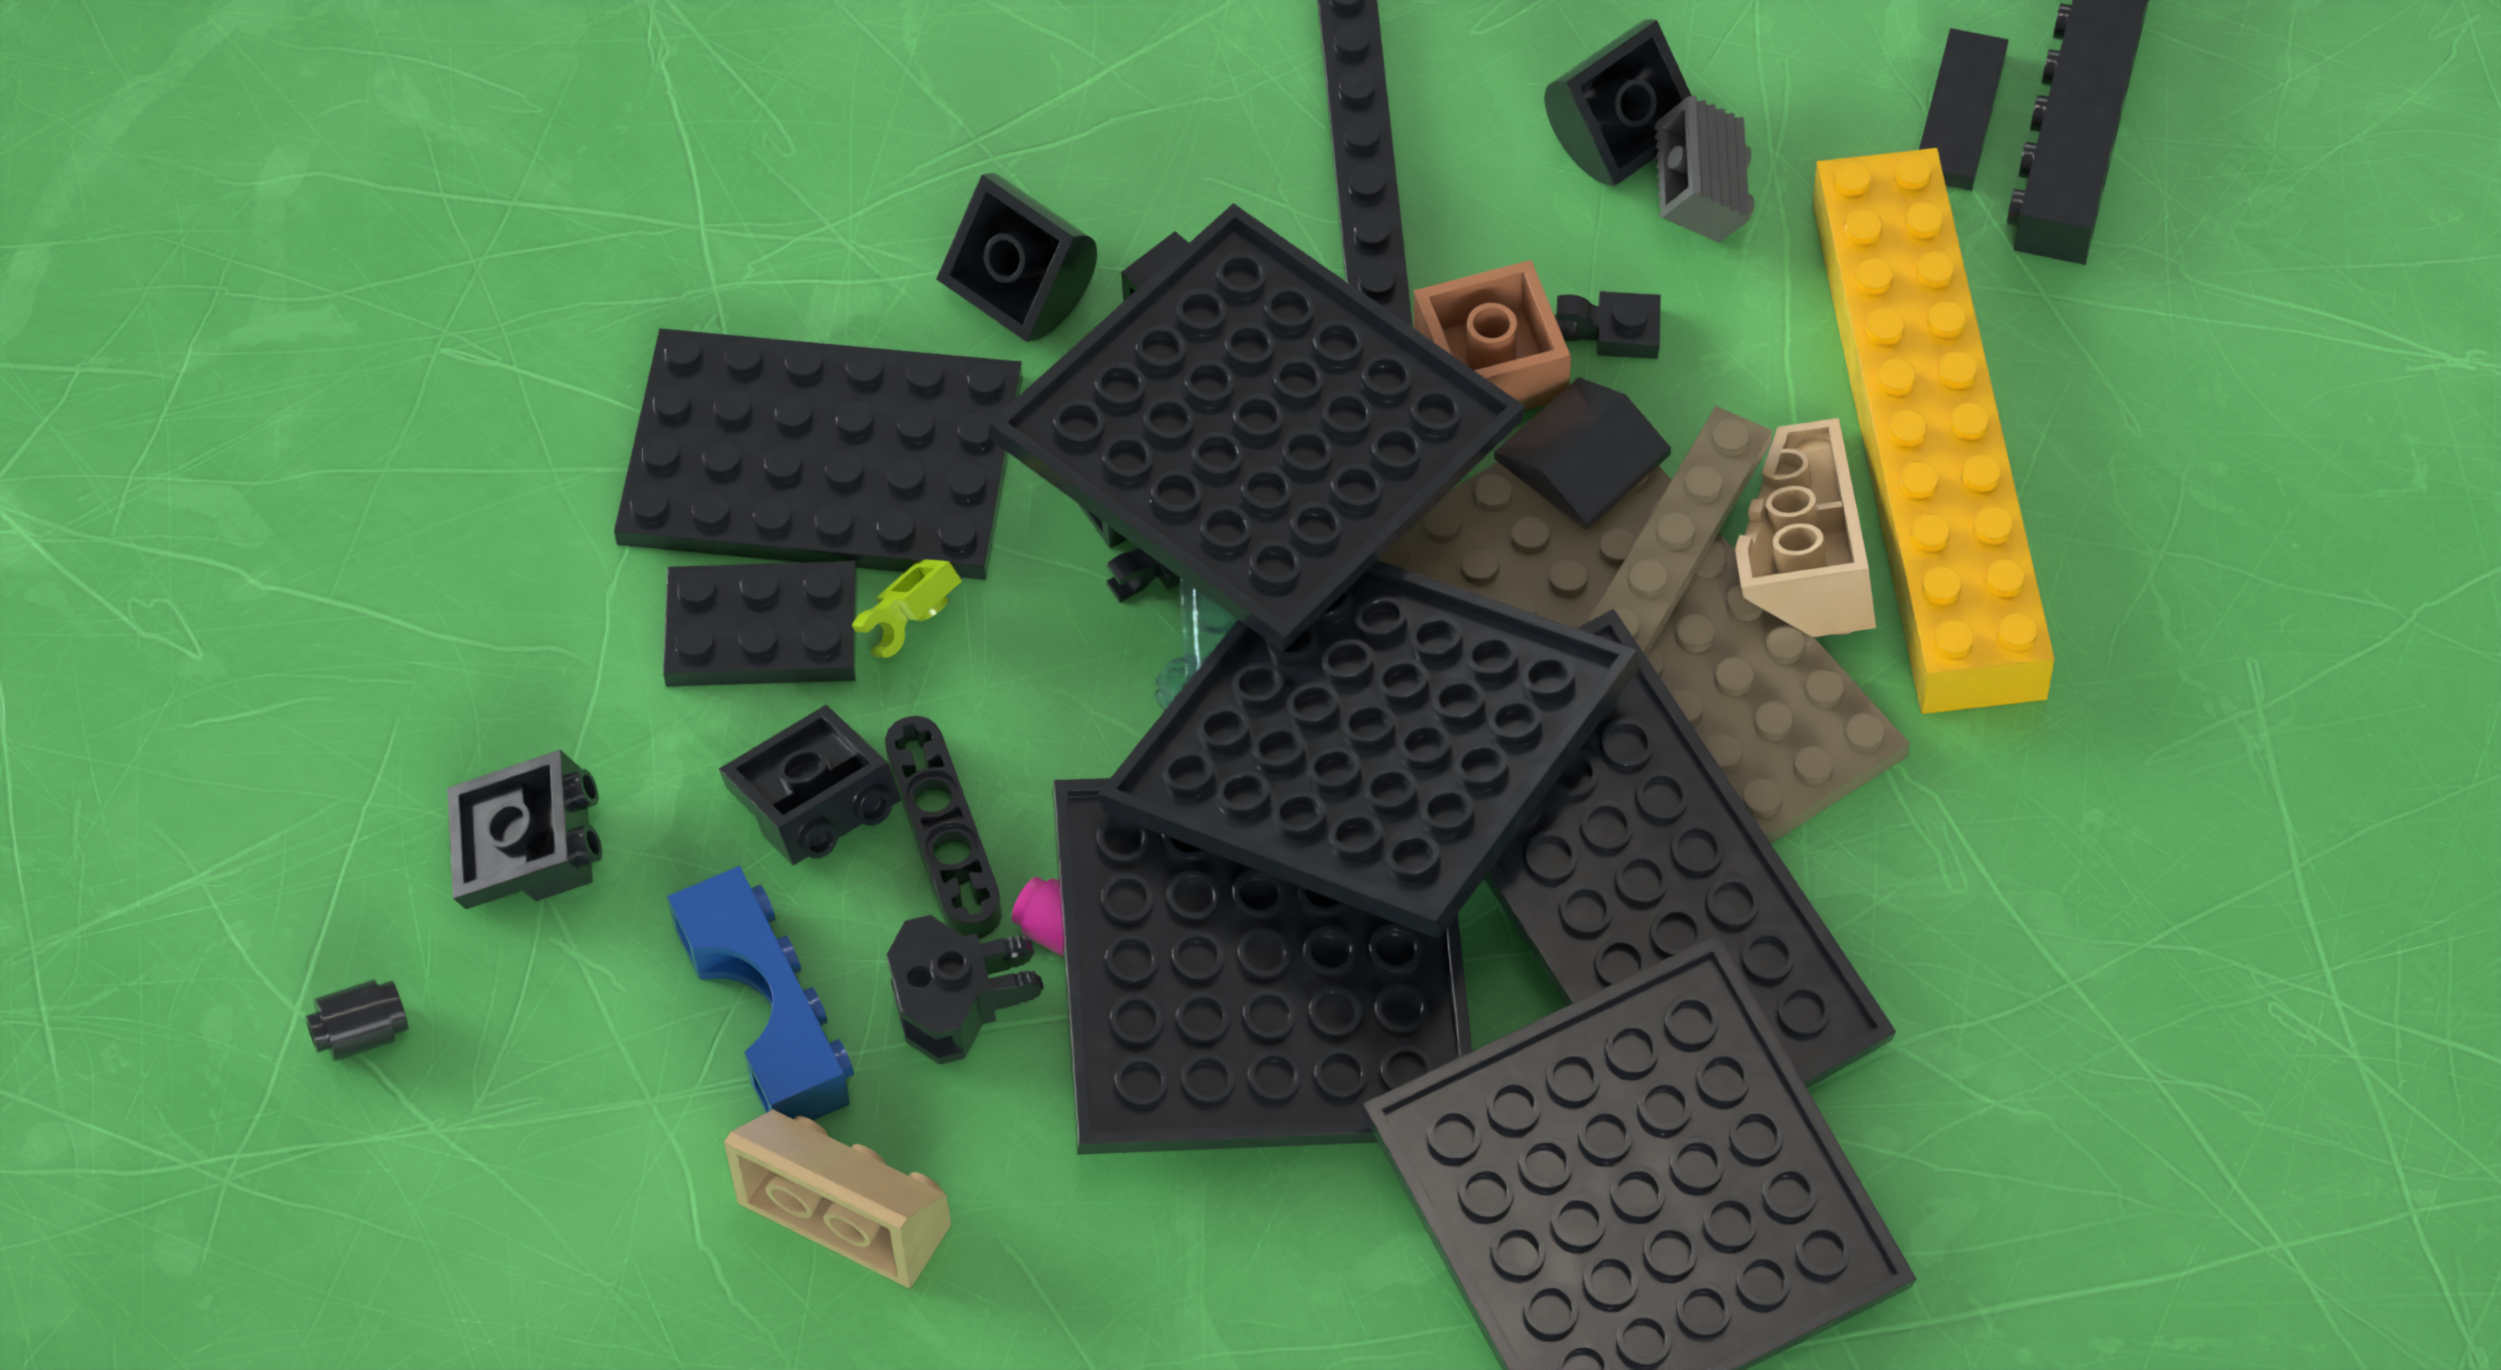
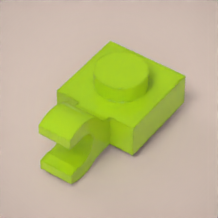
(913, 596)

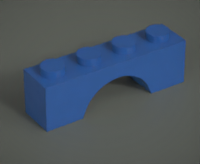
(730, 938)

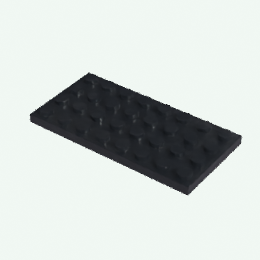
(1656, 853)

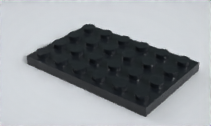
(817, 453)

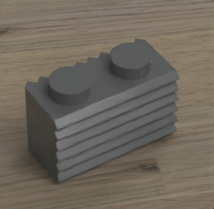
(1703, 169)

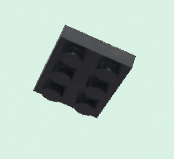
(760, 623)

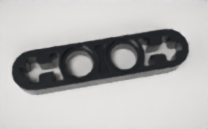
(943, 826)

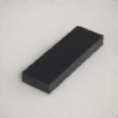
(1964, 103)

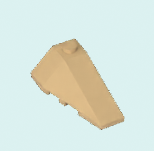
(1805, 536)

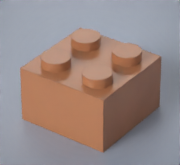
(1499, 329)

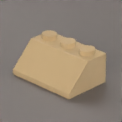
(838, 1194)

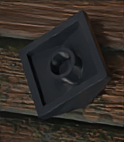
(1584, 450)

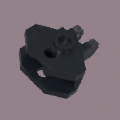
(946, 987)

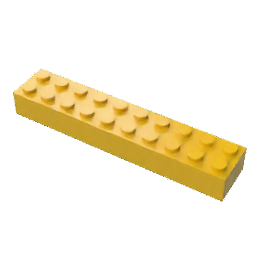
(1931, 433)

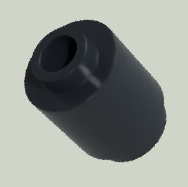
(356, 1019)

